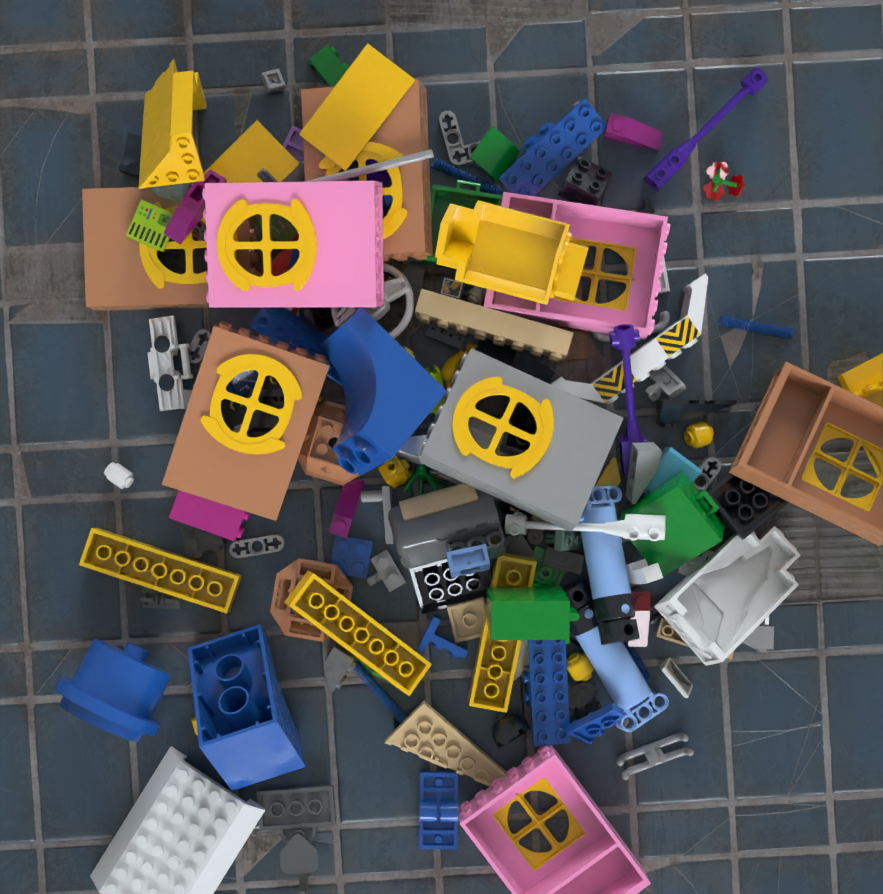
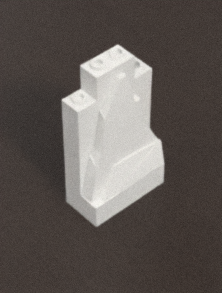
(731, 593)

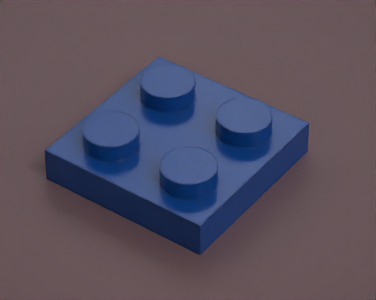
(352, 555)

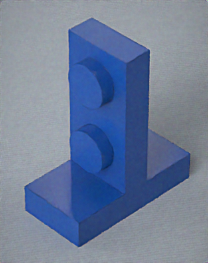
(440, 641)

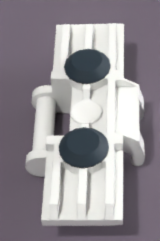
(161, 364)

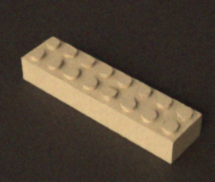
(493, 325)

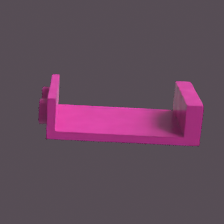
(209, 515)

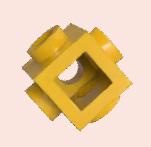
(395, 471)

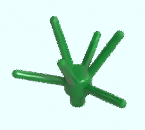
(422, 473)

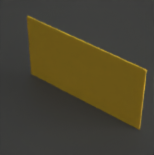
(357, 107)
(250, 154)

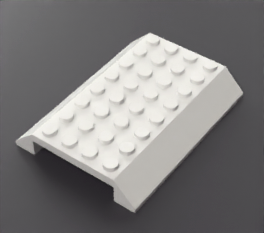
(177, 834)

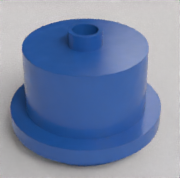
(115, 690)

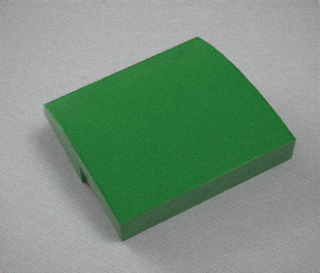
(494, 154)

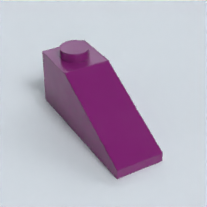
(632, 132)
(346, 508)

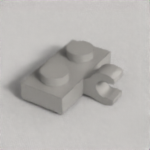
(665, 382)
(386, 571)

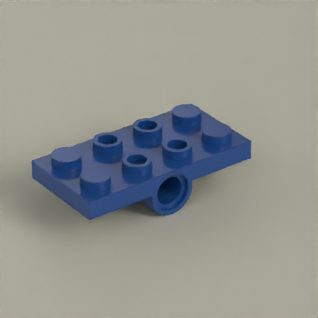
(438, 810)

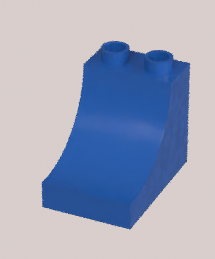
(383, 392)
(242, 709)

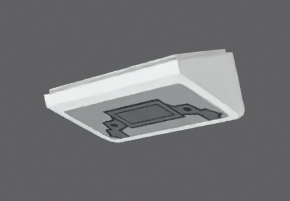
(676, 676)

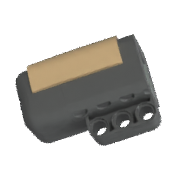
(443, 523)

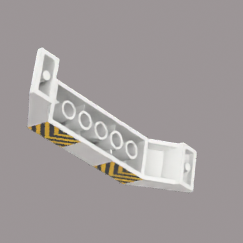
(650, 355)

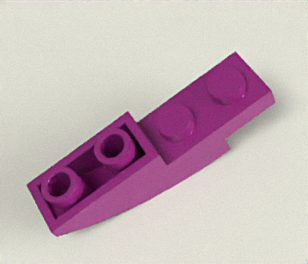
(190, 209)

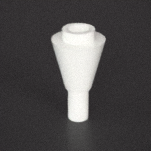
(476, 295)

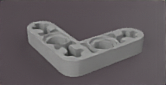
(457, 147)

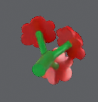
(717, 174)

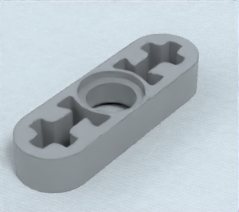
(242, 543)

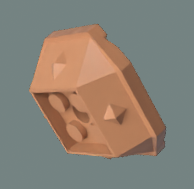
(316, 454)
(287, 579)

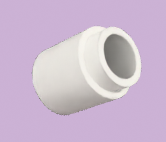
(119, 475)

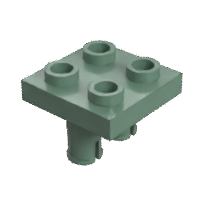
(564, 540)

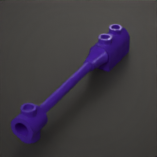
(677, 157)
(624, 339)

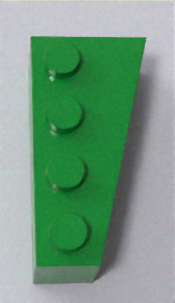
(328, 66)

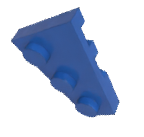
(595, 722)

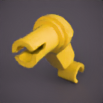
(452, 364)

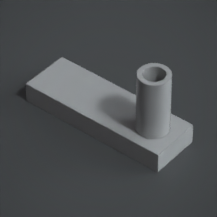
(387, 496)

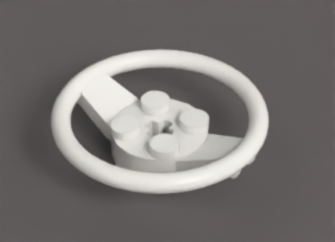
(392, 290)

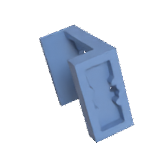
(459, 560)

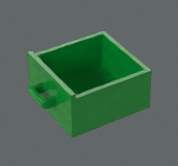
(440, 201)
(690, 523)
(529, 613)

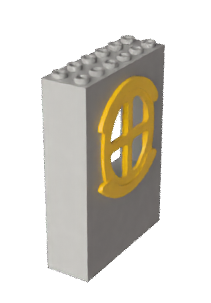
(563, 455)

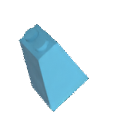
(670, 466)

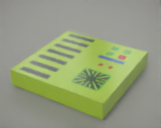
(149, 225)

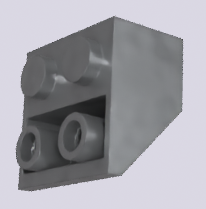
(336, 665)

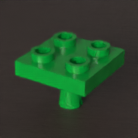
(544, 575)

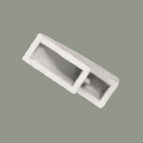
(641, 573)

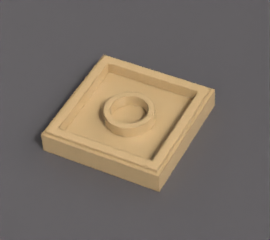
(467, 619)

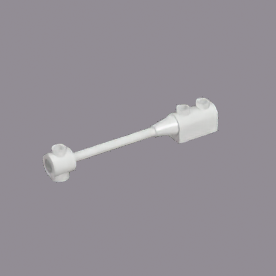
(633, 527)

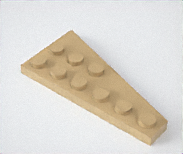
(441, 743)

